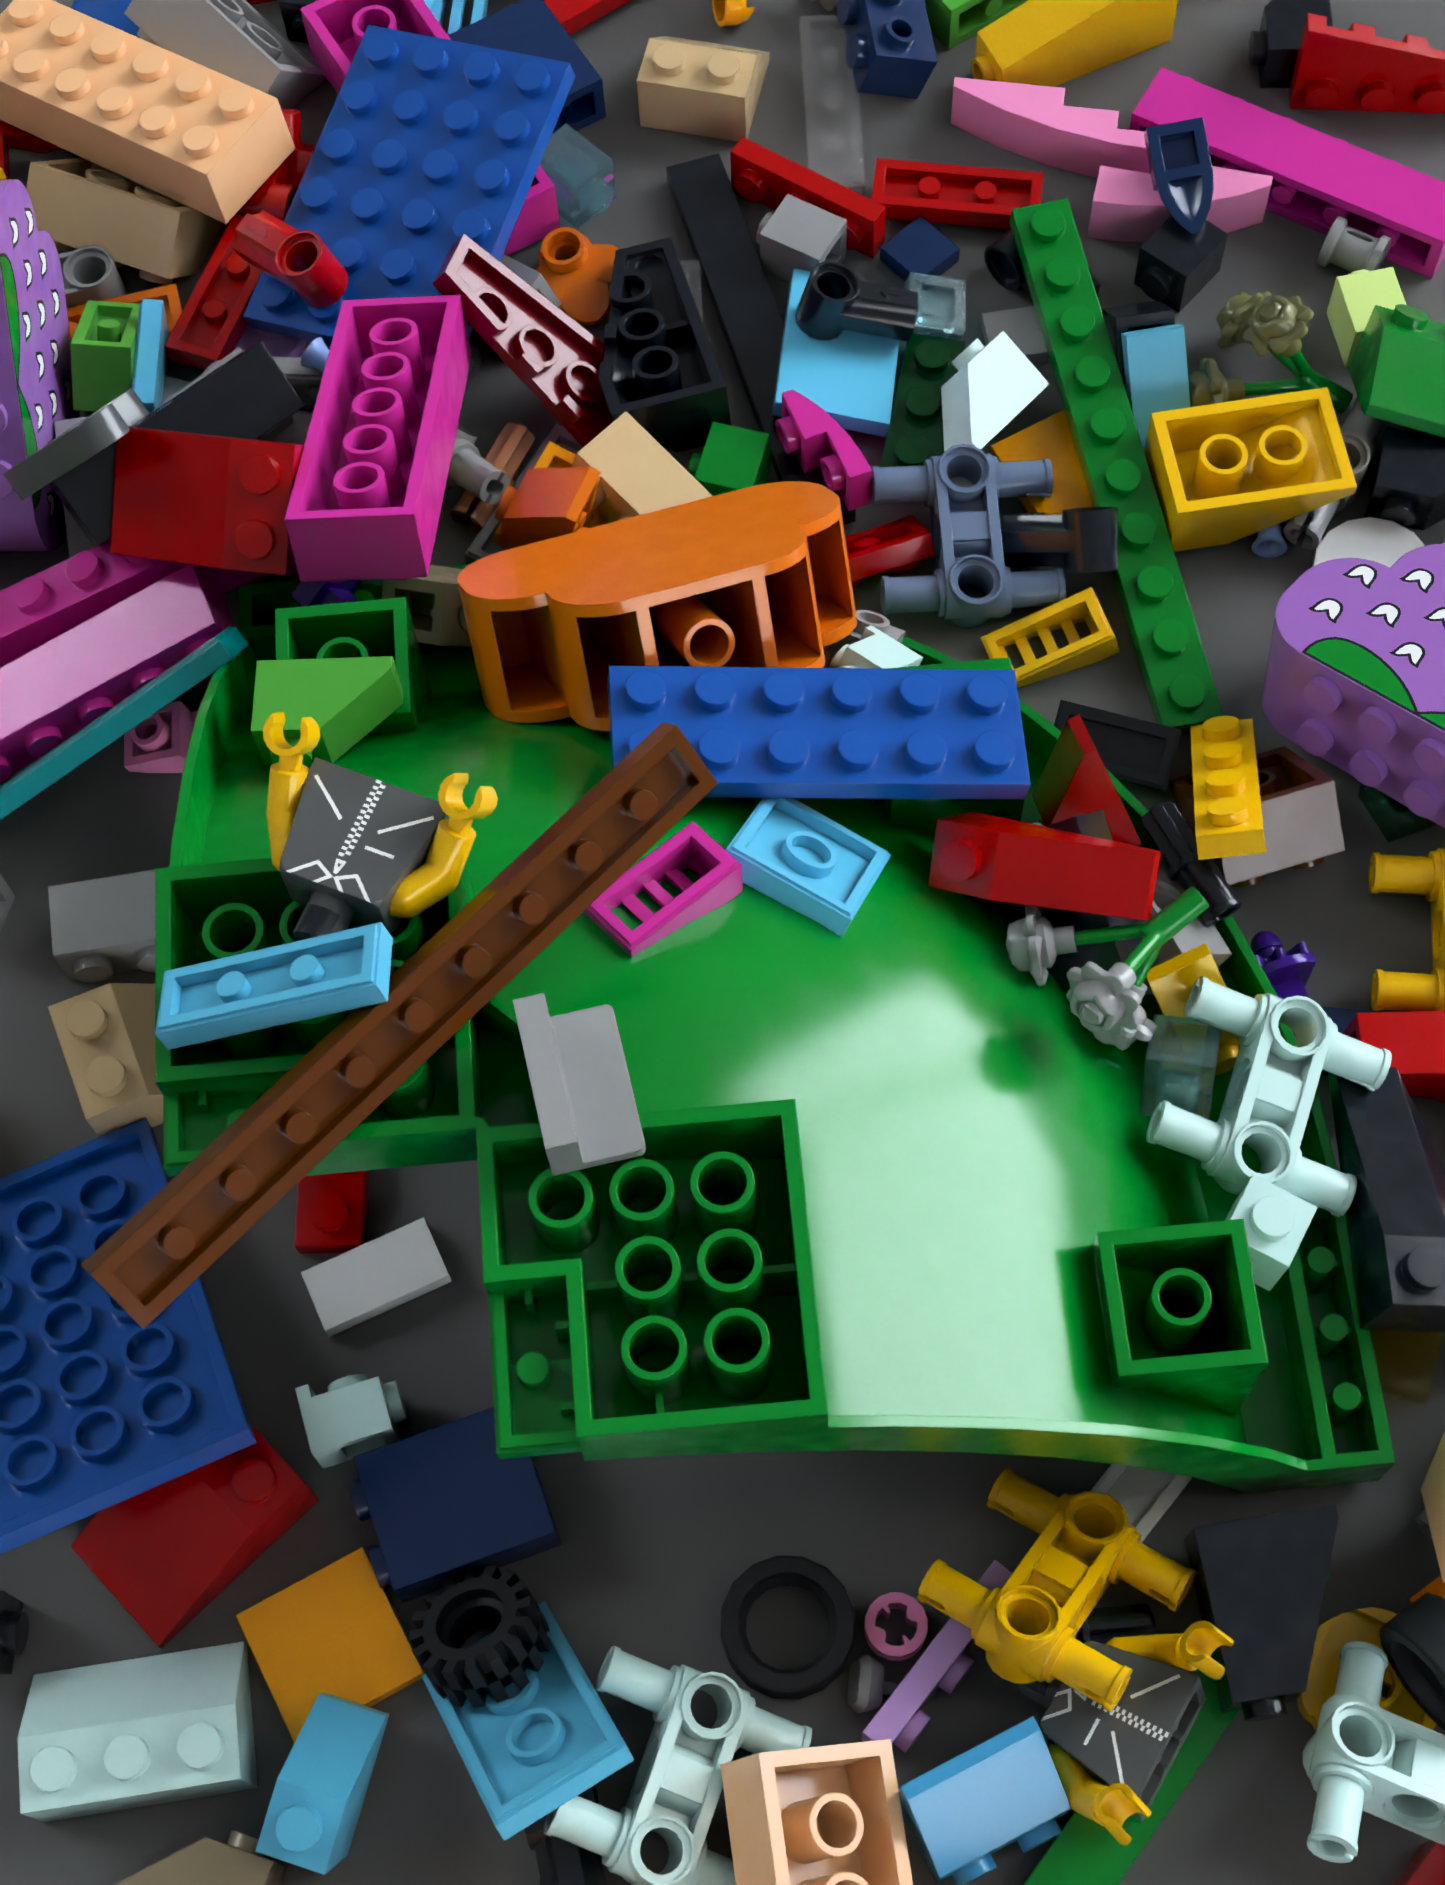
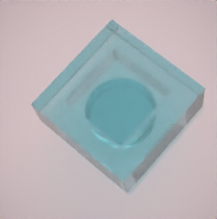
(940, 305)

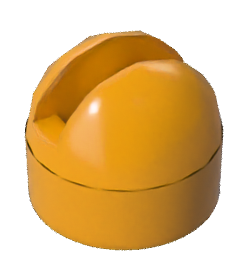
(731, 12)

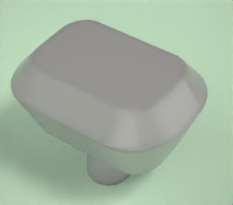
(867, 1684)

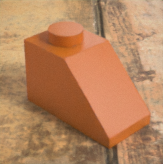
(547, 505)

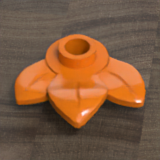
(580, 280)

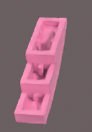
(1039, 127)

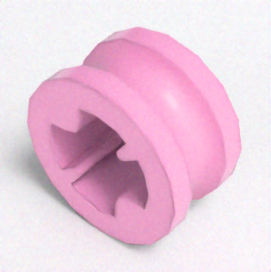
(914, 1617)

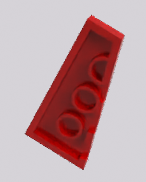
(1365, 71)

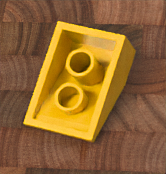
(1245, 465)

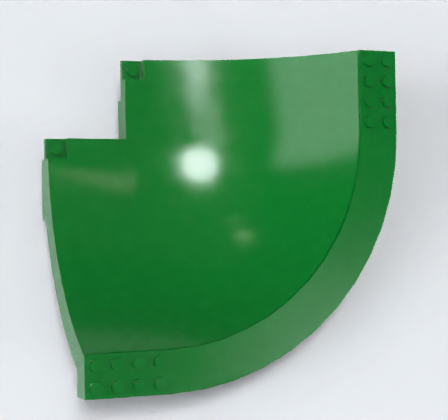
(872, 1163)

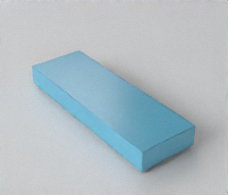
(275, 986)

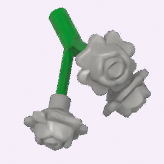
(1100, 998)

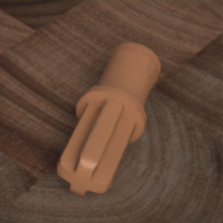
(505, 454)

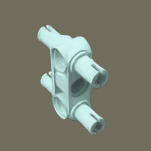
(1269, 1094)
(1391, 1765)
(677, 1775)

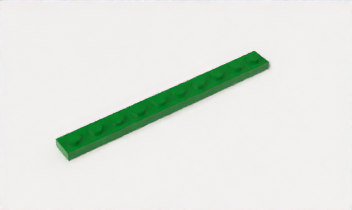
(1115, 465)

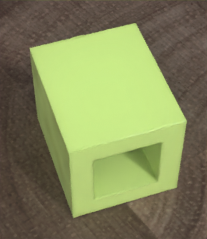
(1353, 304)

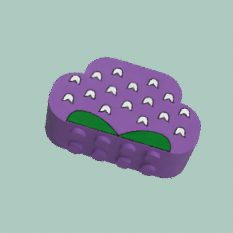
(32, 368)
(1364, 673)

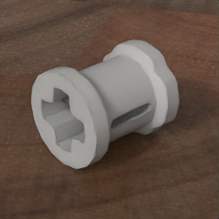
(1353, 248)

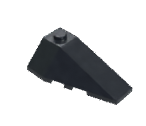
(659, 352)
(1396, 1207)

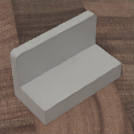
(579, 1085)

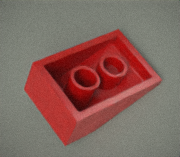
(204, 500)
(193, 1535)

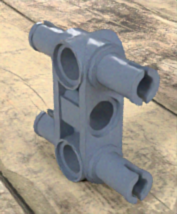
(967, 536)

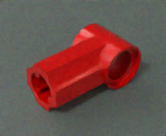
(292, 258)

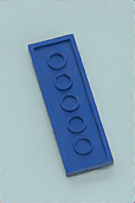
(832, 729)

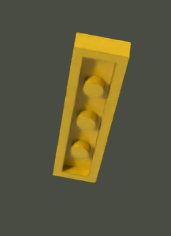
(1226, 788)

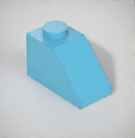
(323, 1785)

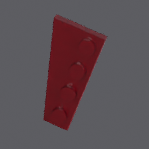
(531, 336)

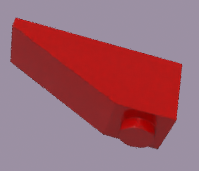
(1042, 866)

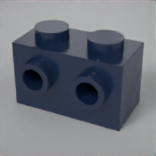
(888, 45)

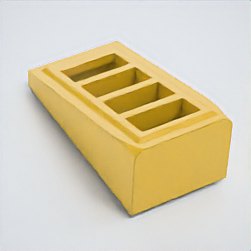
(1060, 615)

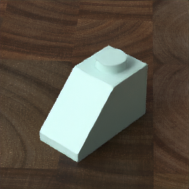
(987, 391)

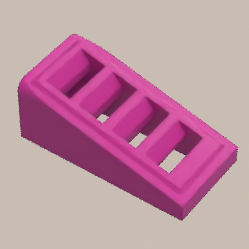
(687, 849)

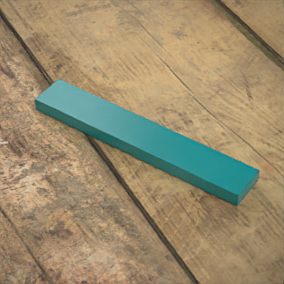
(120, 719)

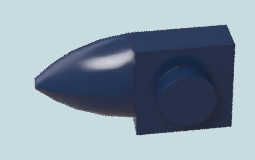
(1182, 170)

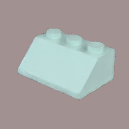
(137, 1733)

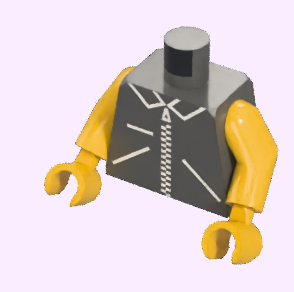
(360, 844)
(1121, 1758)

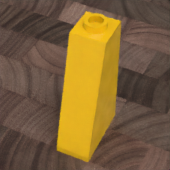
(1068, 38)

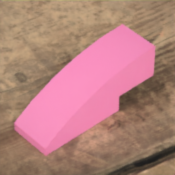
(1131, 211)

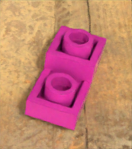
(824, 444)

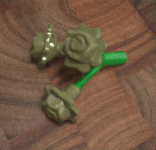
(1270, 327)

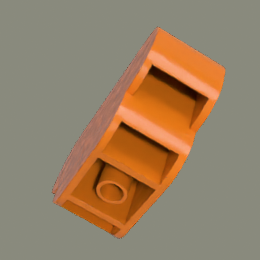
(695, 584)

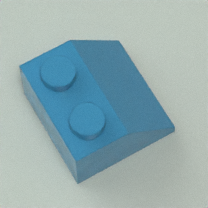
(984, 1803)

